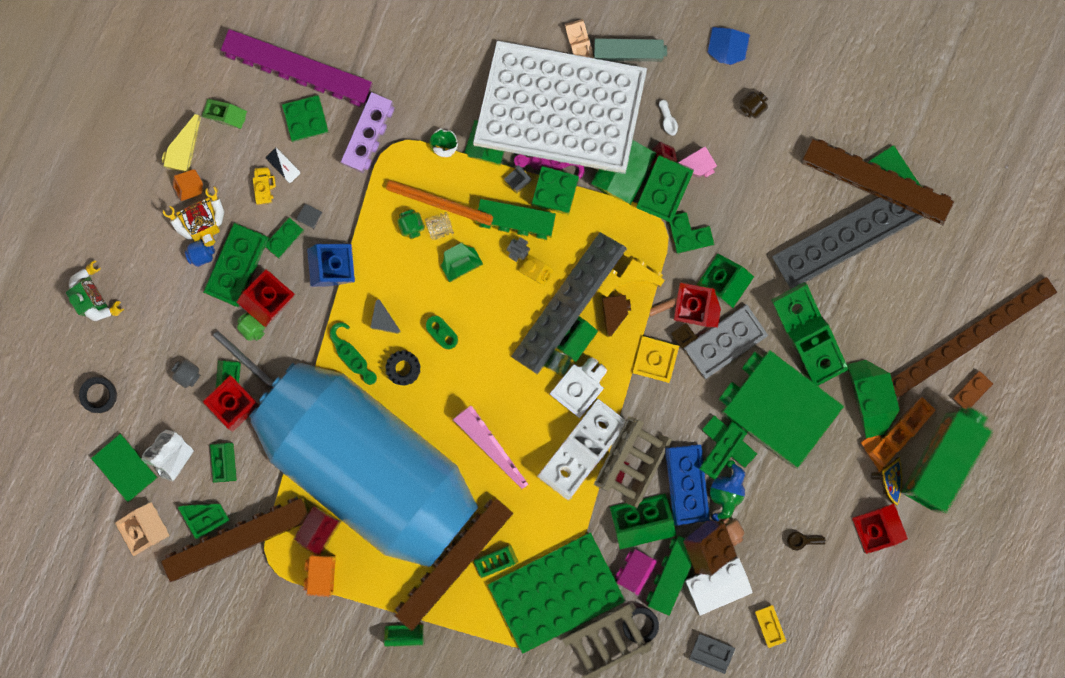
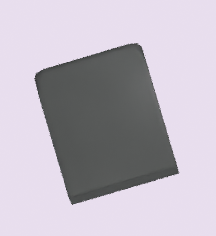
(309, 216)

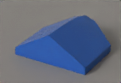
(728, 45)

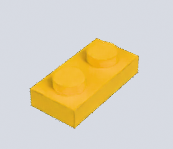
(770, 626)

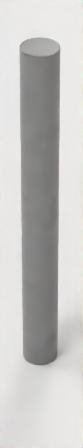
(245, 360)

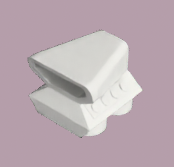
(168, 454)

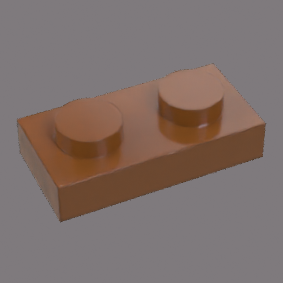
(972, 390)

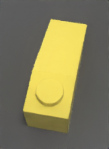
(181, 149)

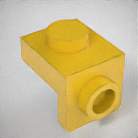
(536, 270)

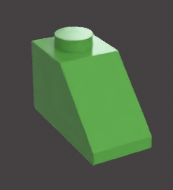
(224, 113)

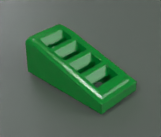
(510, 553)

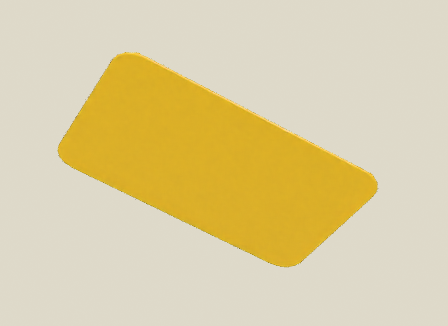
(491, 316)

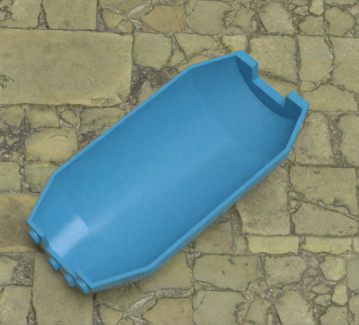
(363, 463)

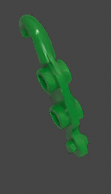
(351, 356)

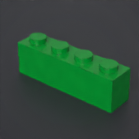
(518, 219)
(671, 579)

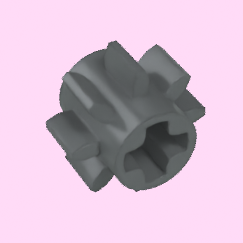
(518, 249)

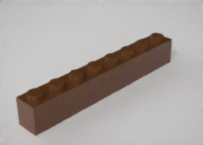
(878, 182)
(235, 540)
(453, 565)

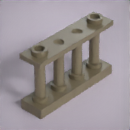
(618, 454)
(609, 623)

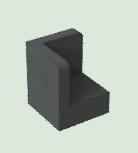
(518, 179)

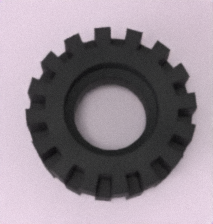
(391, 368)

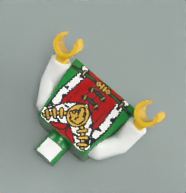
(86, 297)

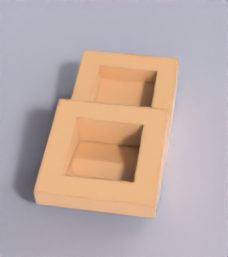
(579, 39)

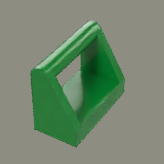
(402, 636)

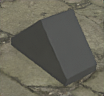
(382, 320)

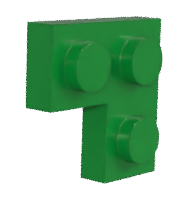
(688, 240)

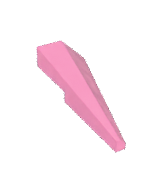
(478, 431)

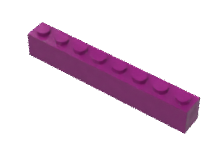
(296, 67)

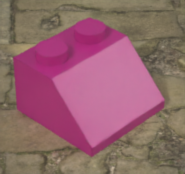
(636, 571)

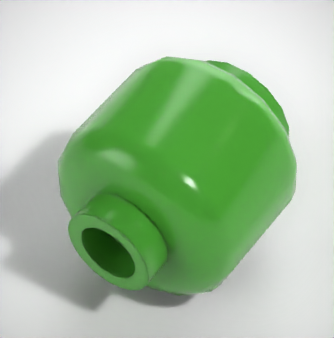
(250, 327)

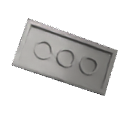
(726, 342)

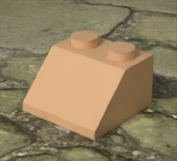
(142, 529)

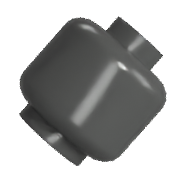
(185, 373)

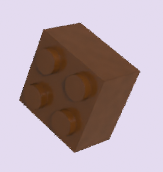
(710, 548)

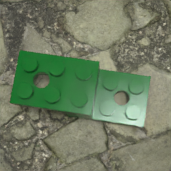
(809, 334)

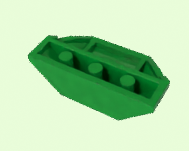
(874, 397)

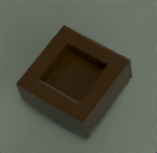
(684, 336)

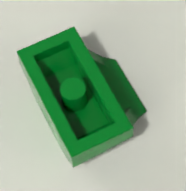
(460, 261)

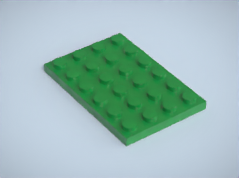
(556, 593)

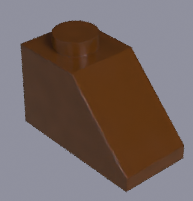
(615, 312)

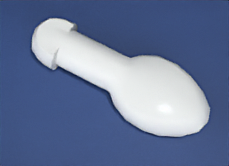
(669, 123)

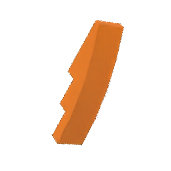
(902, 431)

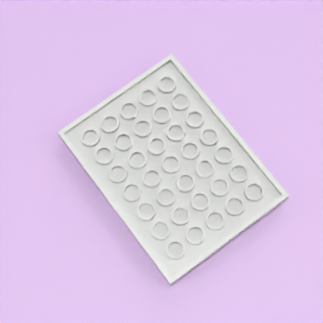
(560, 107)

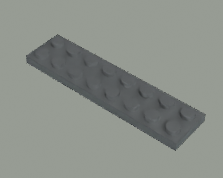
(842, 240)
(568, 302)

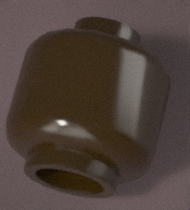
(754, 104)

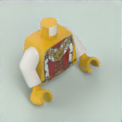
(200, 219)

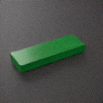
(723, 450)
(743, 453)

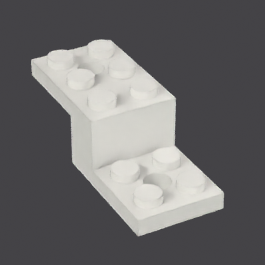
(582, 449)

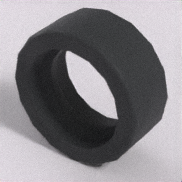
(83, 395)
(655, 624)

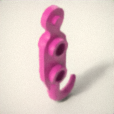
(537, 163)

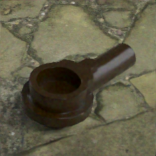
(797, 541)

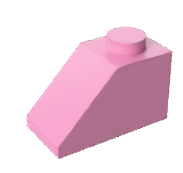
(701, 163)

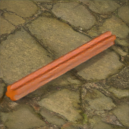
(439, 202)

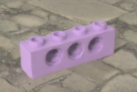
(374, 104)

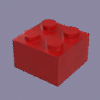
(265, 298)

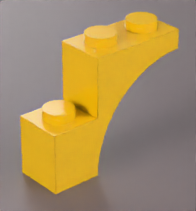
(634, 272)

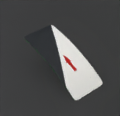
(282, 165)

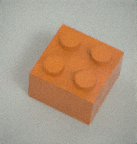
(320, 575)

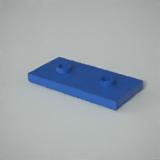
(687, 485)

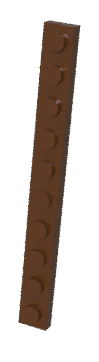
(973, 336)

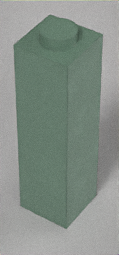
(630, 50)

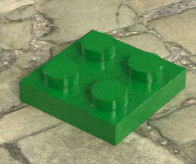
(305, 118)

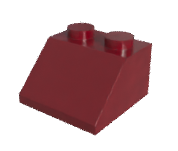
(317, 530)

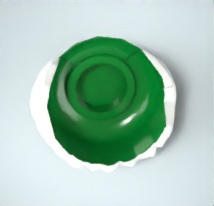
(443, 139)

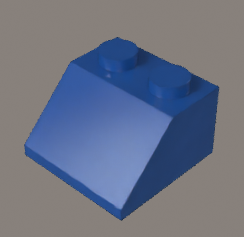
(330, 265)

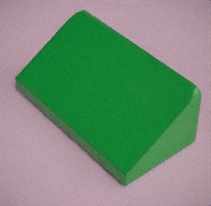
(225, 369)
(223, 462)

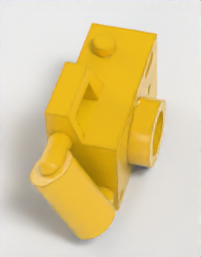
(262, 186)

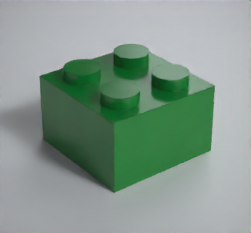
(555, 190)

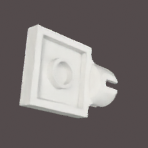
(580, 387)

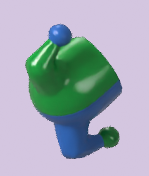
(728, 491)

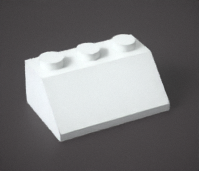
(719, 589)

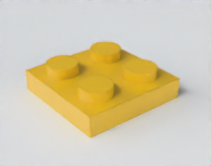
(655, 359)

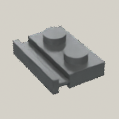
(712, 653)

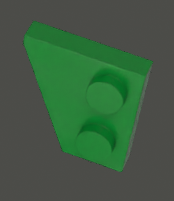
(203, 518)

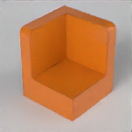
(187, 185)

